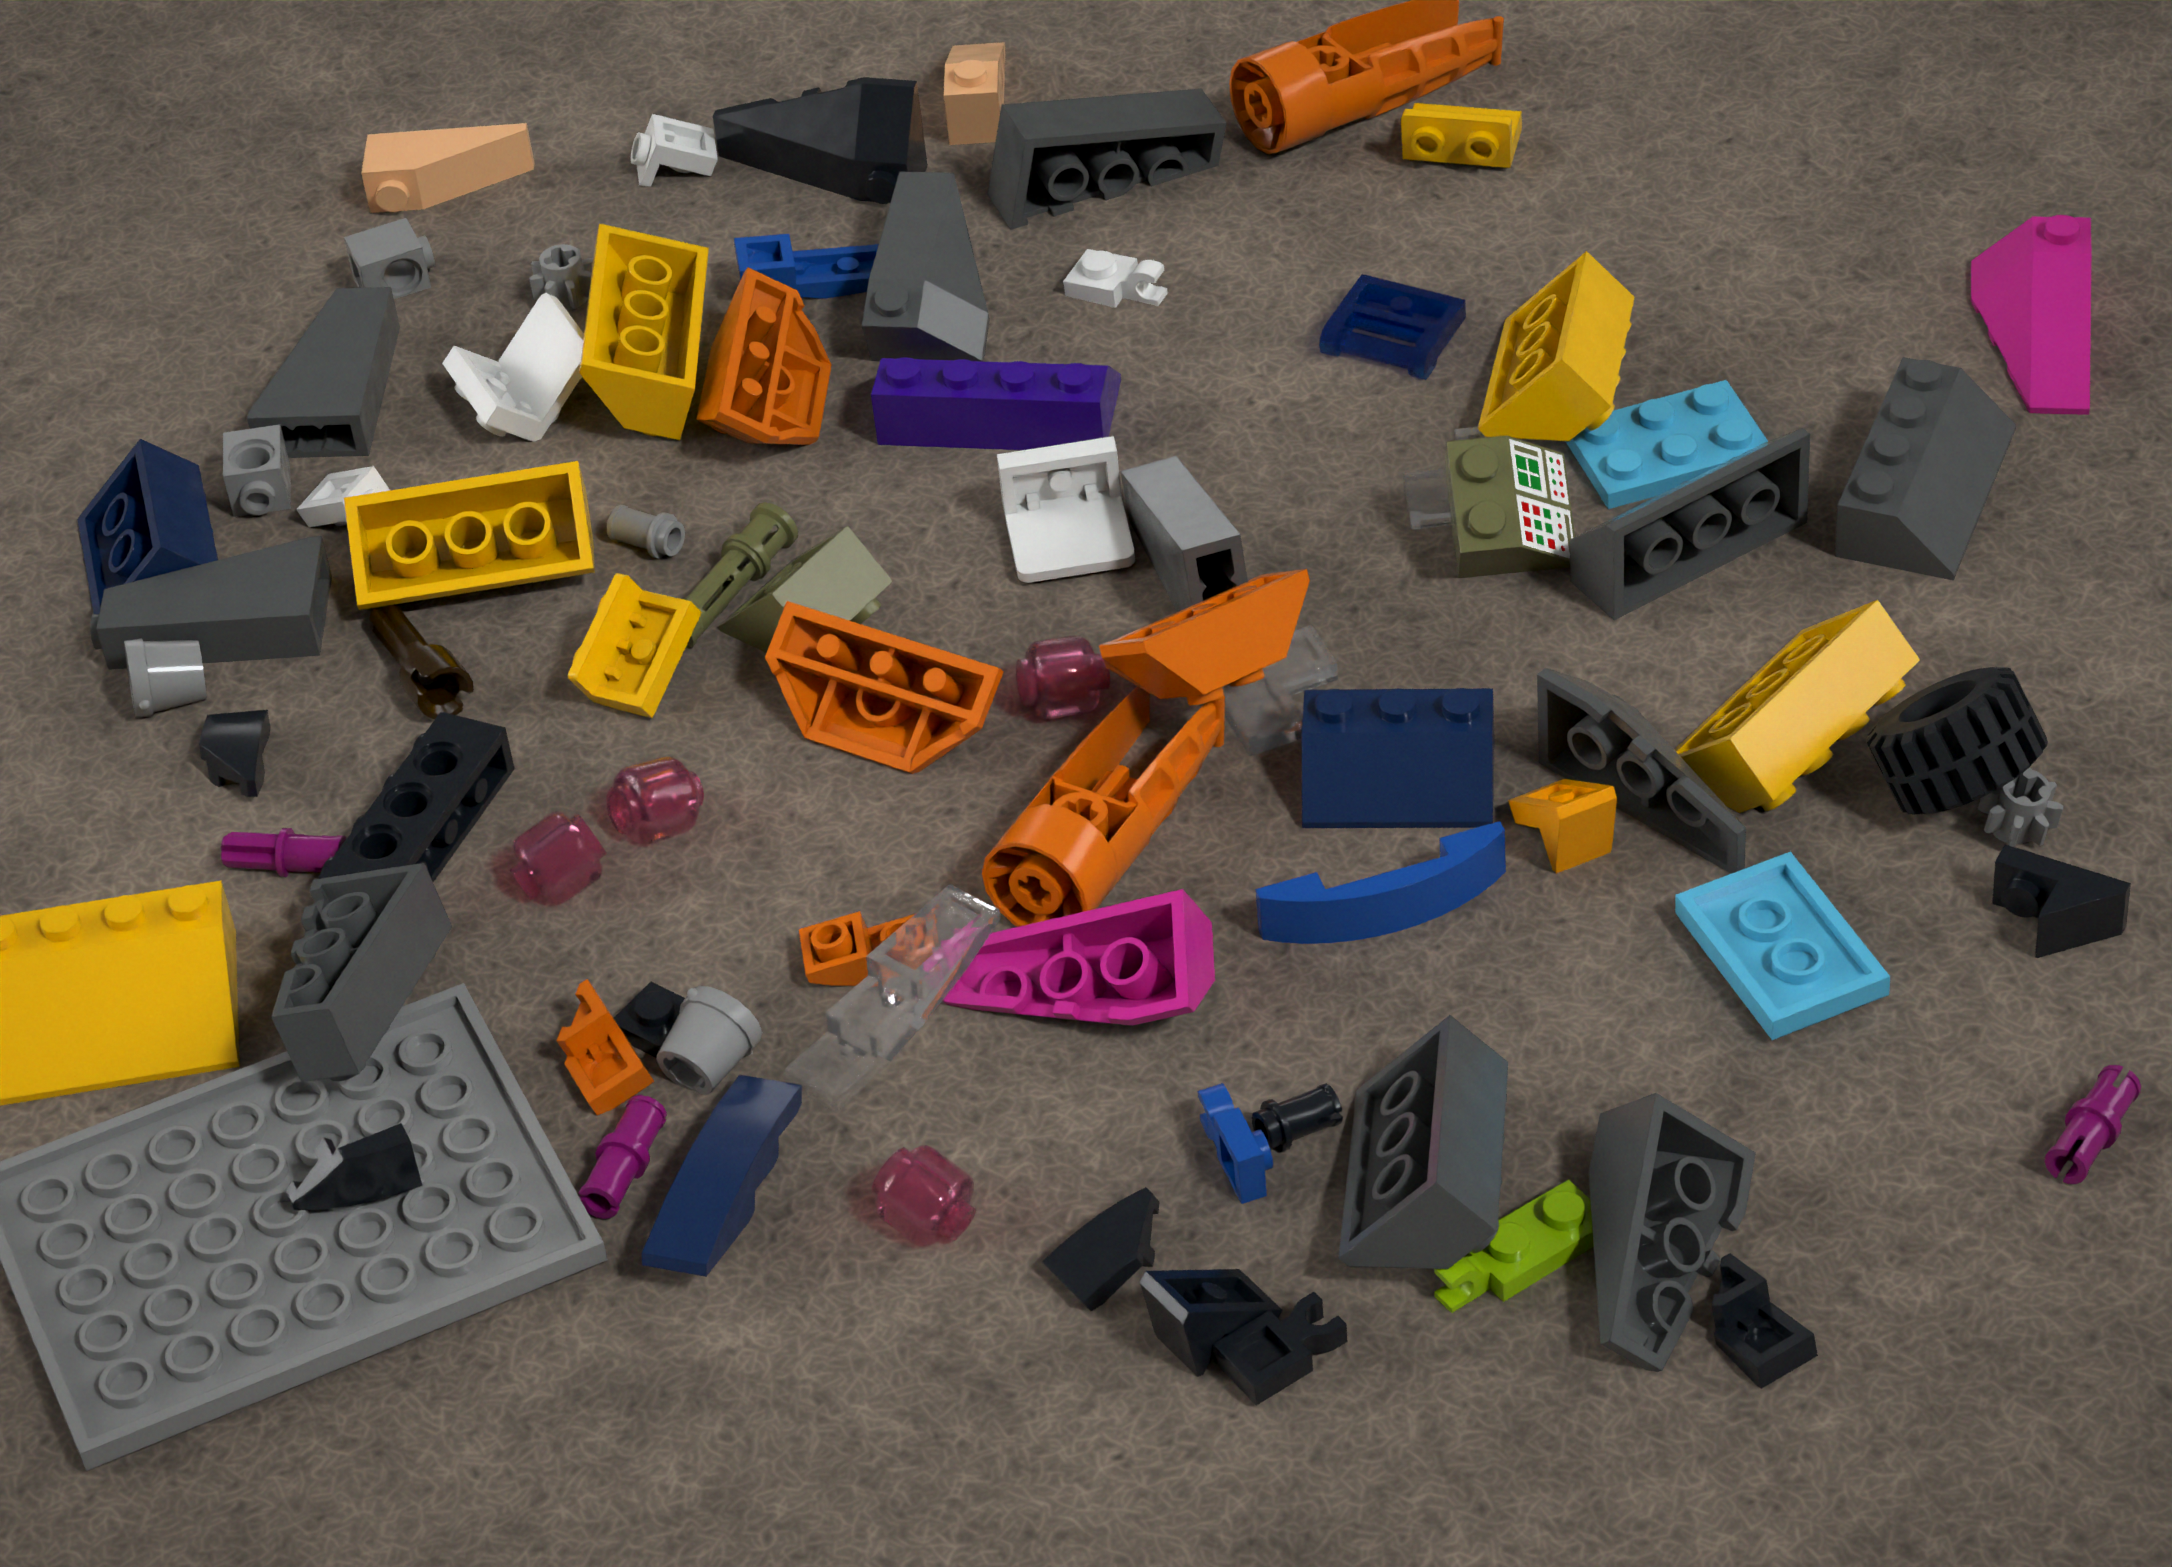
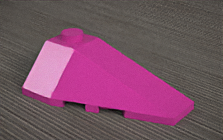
(2038, 310)
(1097, 965)

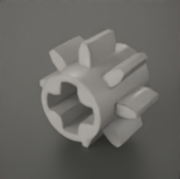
(562, 275)
(2022, 809)

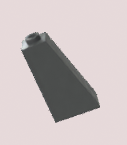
(334, 377)
(1183, 532)
(236, 607)

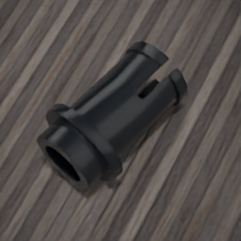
(1297, 1116)

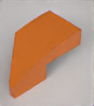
(601, 1055)

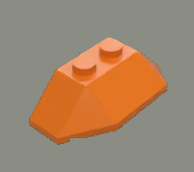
(766, 368)
(1213, 641)
(877, 689)

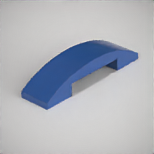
(810, 272)
(1384, 903)

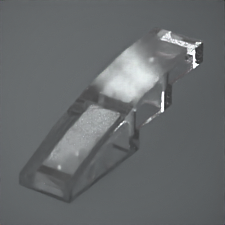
(902, 990)

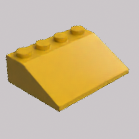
(117, 992)

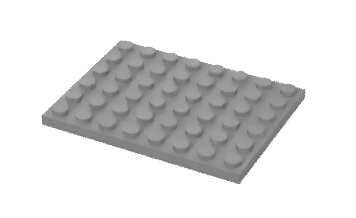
(189, 1287)

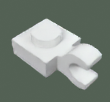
(1110, 277)

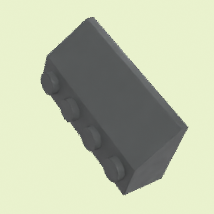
(1923, 472)
(1694, 526)
(1427, 1155)

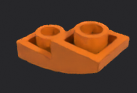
(838, 948)

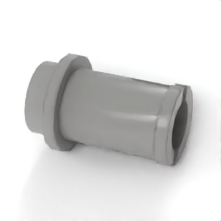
(657, 534)

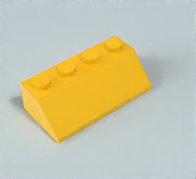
(644, 328)
(1560, 357)
(469, 535)
(1799, 707)

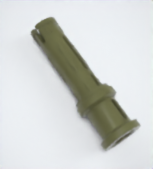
(743, 559)

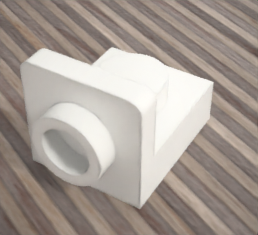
(673, 144)
(326, 501)

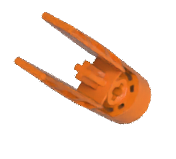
(1357, 70)
(1095, 817)

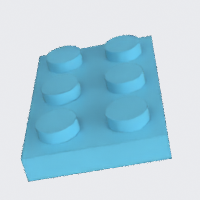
(1665, 442)
(1782, 945)

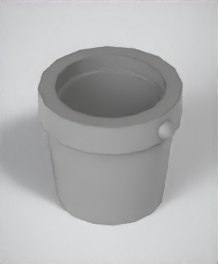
(164, 674)
(707, 1039)

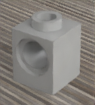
(390, 258)
(256, 470)

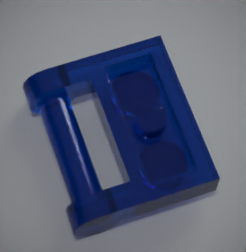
(1397, 313)

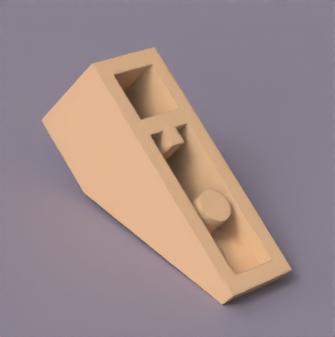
(974, 92)
(440, 164)

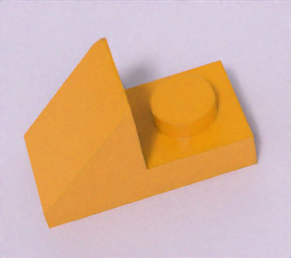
(1572, 819)

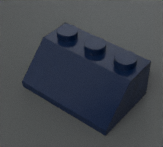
(145, 521)
(1398, 758)

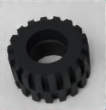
(1957, 740)

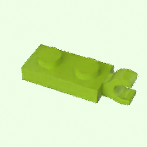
(1524, 1250)

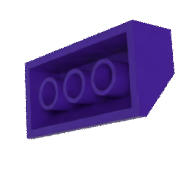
(991, 403)

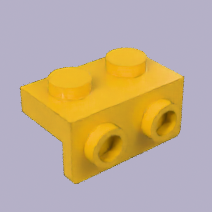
(1460, 134)
(632, 647)

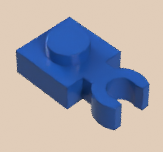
(1239, 1150)

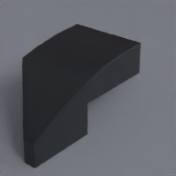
(235, 748)
(358, 1172)
(1107, 1249)
(1753, 1329)

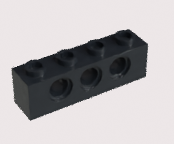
(429, 799)

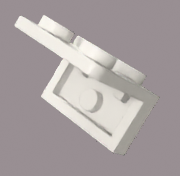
(530, 380)
(1065, 510)

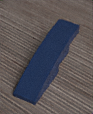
(719, 1176)

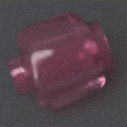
(1061, 677)
(654, 800)
(557, 858)
(924, 1195)

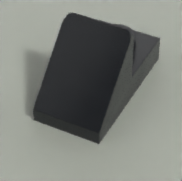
(2069, 901)
(1199, 1308)

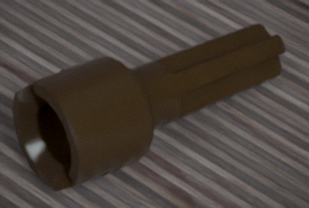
(427, 670)

